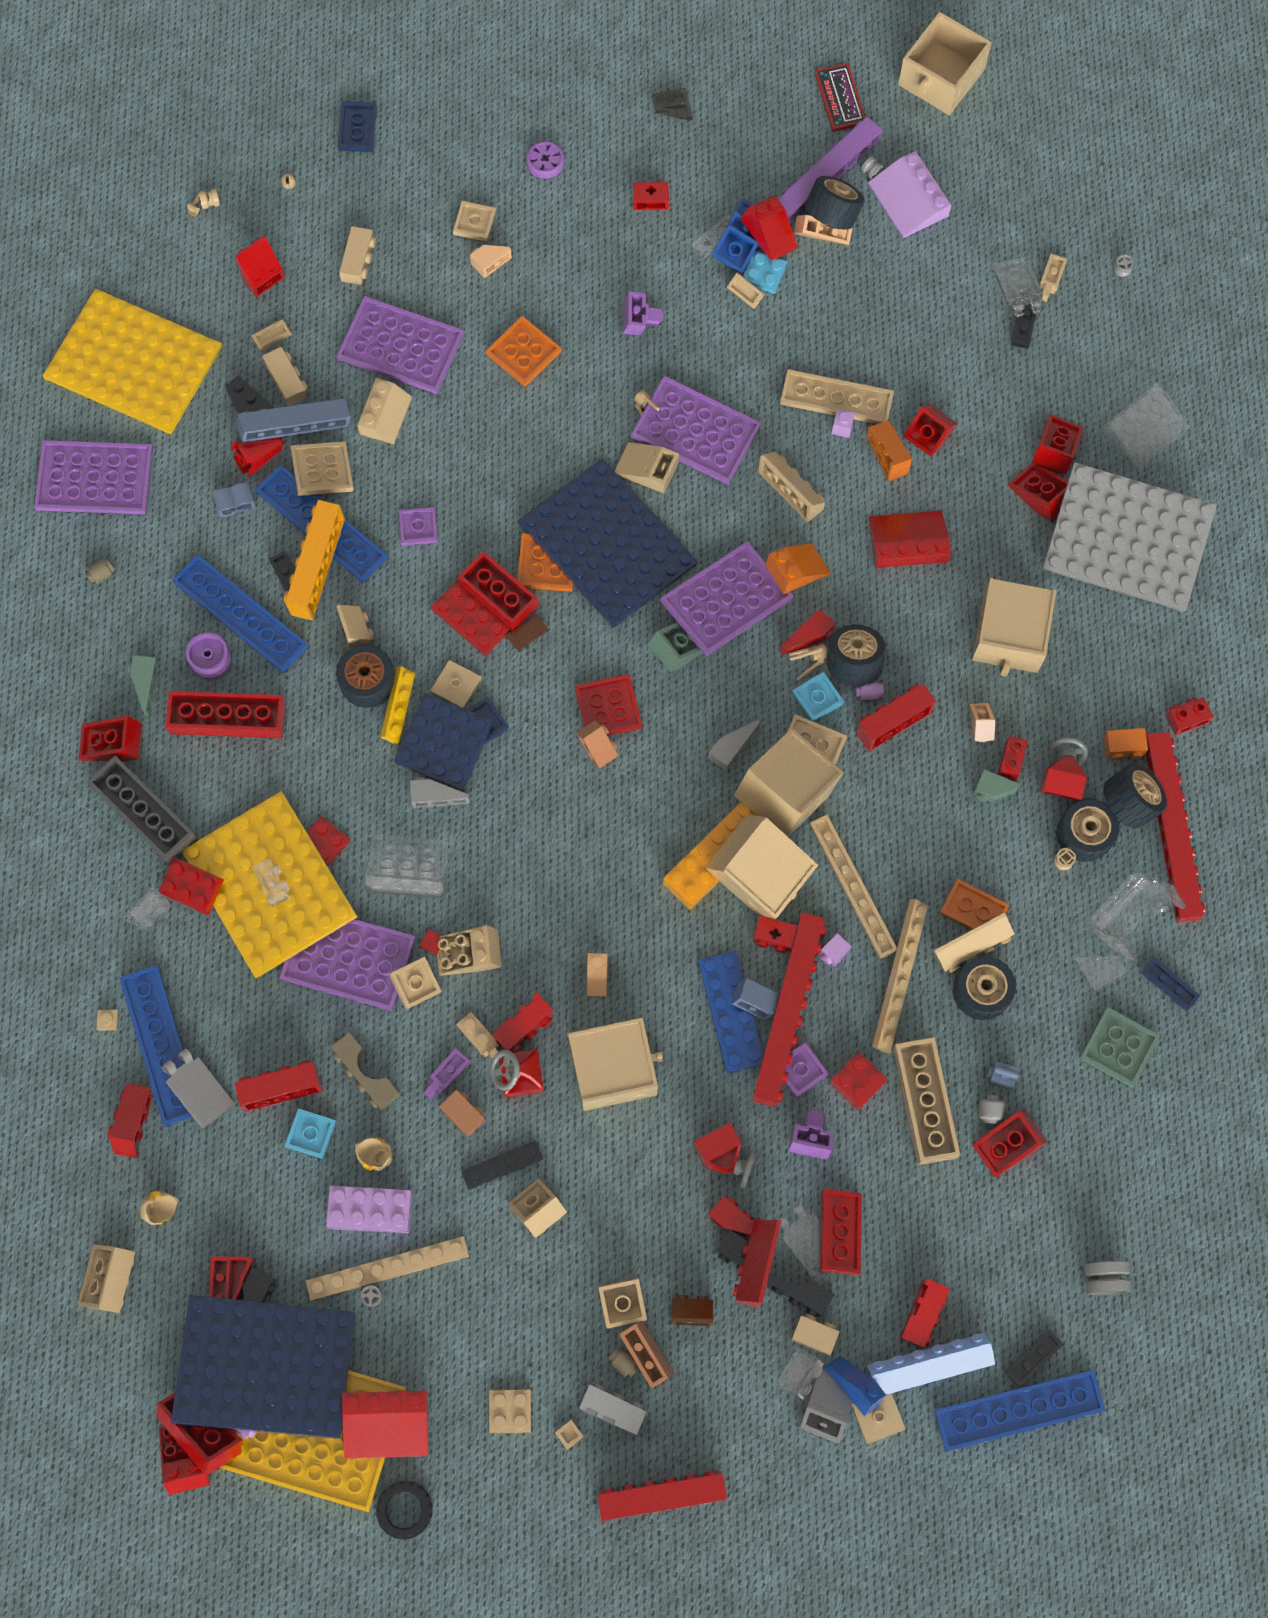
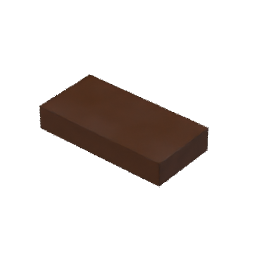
(527, 633)

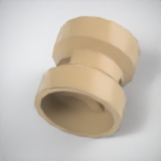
(213, 197)
(1064, 863)

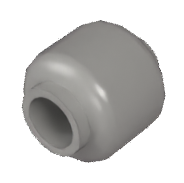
(991, 1109)

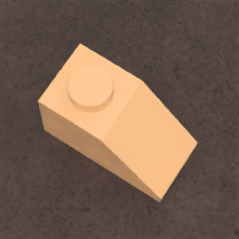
(489, 258)
(982, 722)
(597, 975)

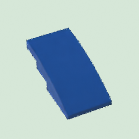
(736, 241)

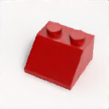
(930, 429)

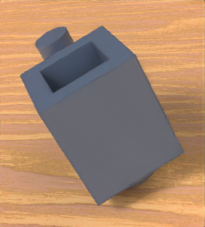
(1003, 1075)

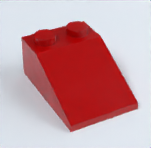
(770, 227)
(1058, 444)
(1040, 490)
(110, 738)
(1010, 1143)

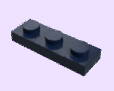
(1170, 984)

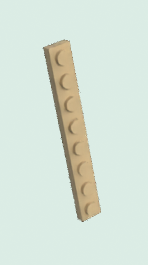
(853, 887)
(900, 976)
(387, 1268)

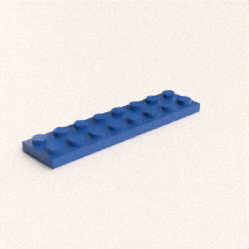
(353, 549)
(240, 613)
(156, 1036)
(1019, 1410)

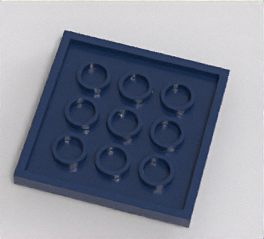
(443, 741)

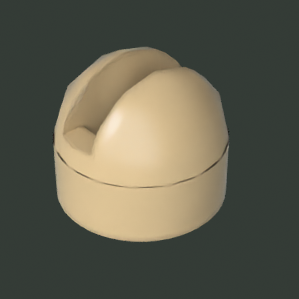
(292, 182)

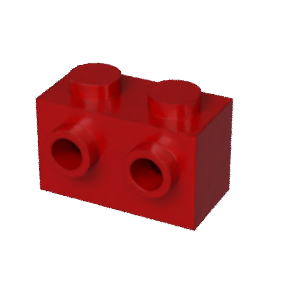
(1189, 716)

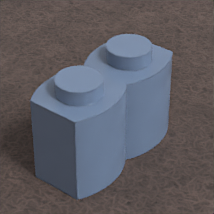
(233, 499)

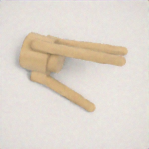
(642, 400)
(816, 653)

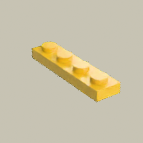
(397, 705)

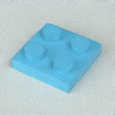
(765, 273)
(817, 697)
(310, 1134)

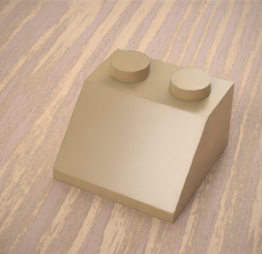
(355, 626)
(537, 1208)
(622, 1302)

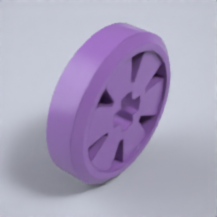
(546, 150)

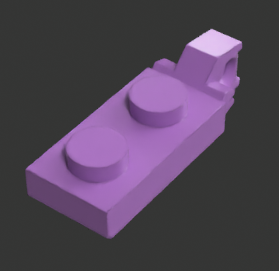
(447, 1073)

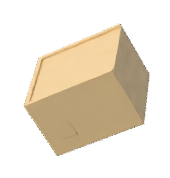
(944, 63)
(1014, 626)
(788, 782)
(761, 866)
(613, 1064)

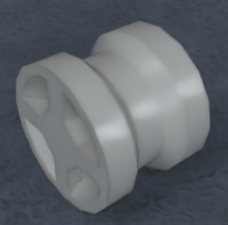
(871, 167)
(1126, 261)
(369, 1292)

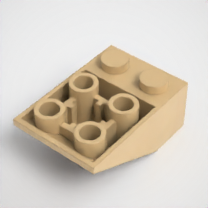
(648, 465)
(469, 951)

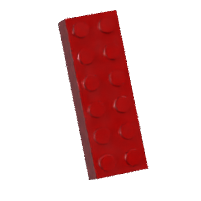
(225, 714)
(662, 1497)

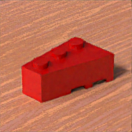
(129, 1120)

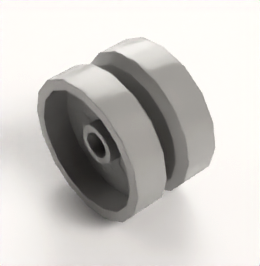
(1107, 1275)

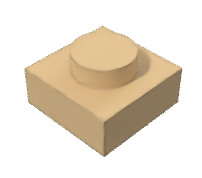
(107, 1020)
(569, 1434)

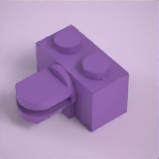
(638, 314)
(811, 1138)

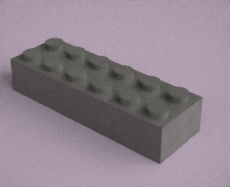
(142, 810)

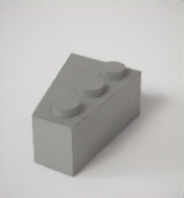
(613, 1409)

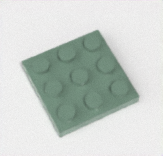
(1119, 1047)

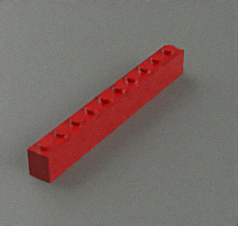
(1173, 828)
(788, 1010)

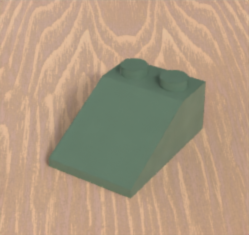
(674, 647)

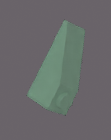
(144, 675)

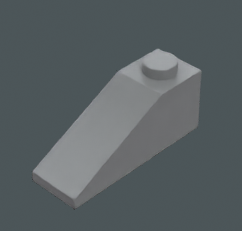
(730, 746)
(431, 793)

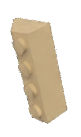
(791, 485)
(974, 942)

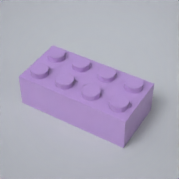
(369, 1209)

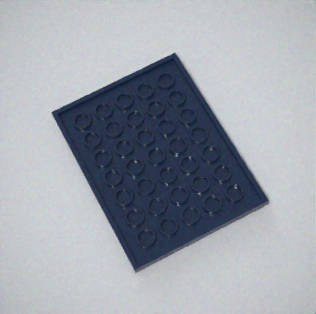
(607, 542)
(263, 1367)

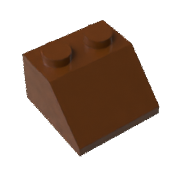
(692, 1311)

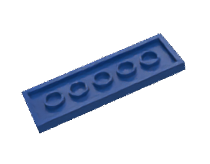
(733, 1025)

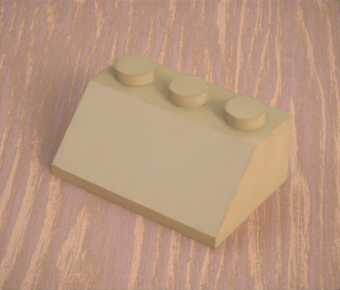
(384, 411)
(106, 1278)

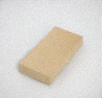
(745, 290)
(271, 335)

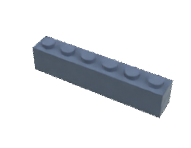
(293, 420)

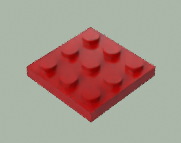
(610, 704)

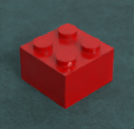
(858, 1081)

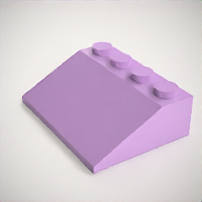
(910, 195)

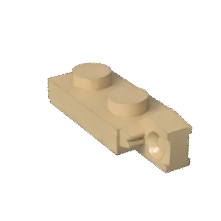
(1052, 275)
(478, 1035)

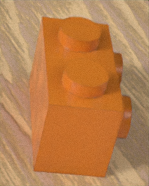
(1125, 743)

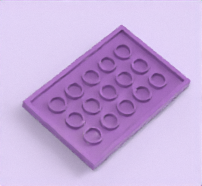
(400, 345)
(698, 428)
(94, 477)
(725, 599)
(353, 963)

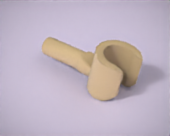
(192, 207)

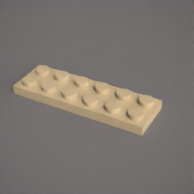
(829, 394)

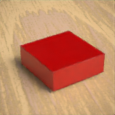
(430, 942)

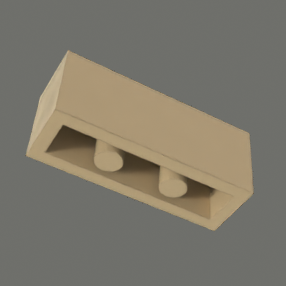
(357, 255)
(285, 376)

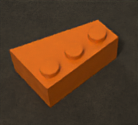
(889, 450)

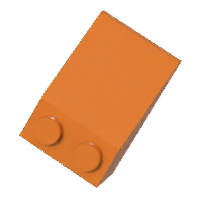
(796, 566)

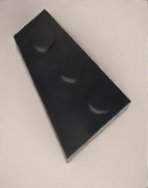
(245, 397)

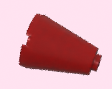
(255, 454)

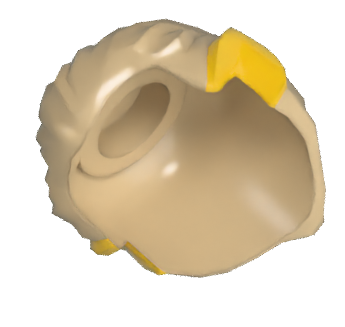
(374, 1153)
(158, 1207)

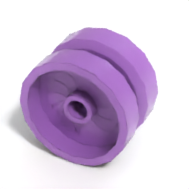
(208, 656)

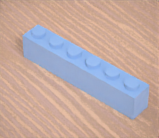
(932, 1363)

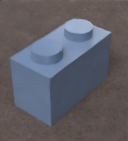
(755, 998)

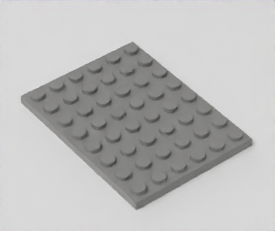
(1129, 537)

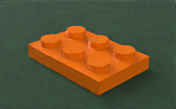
(971, 906)

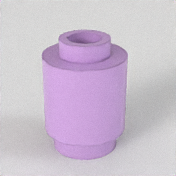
(870, 691)

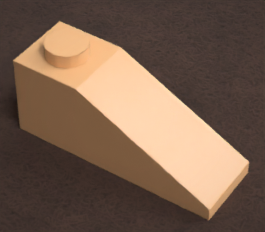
(810, 227)

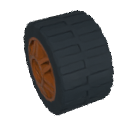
(365, 676)

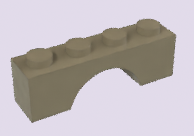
(380, 1090)

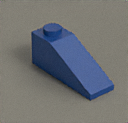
(856, 1384)

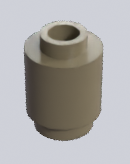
(99, 571)
(623, 1363)

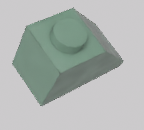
(993, 787)

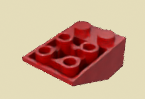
(259, 266)
(178, 1469)

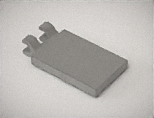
(197, 1089)

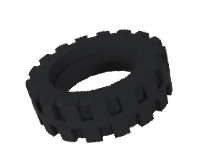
(384, 1499)

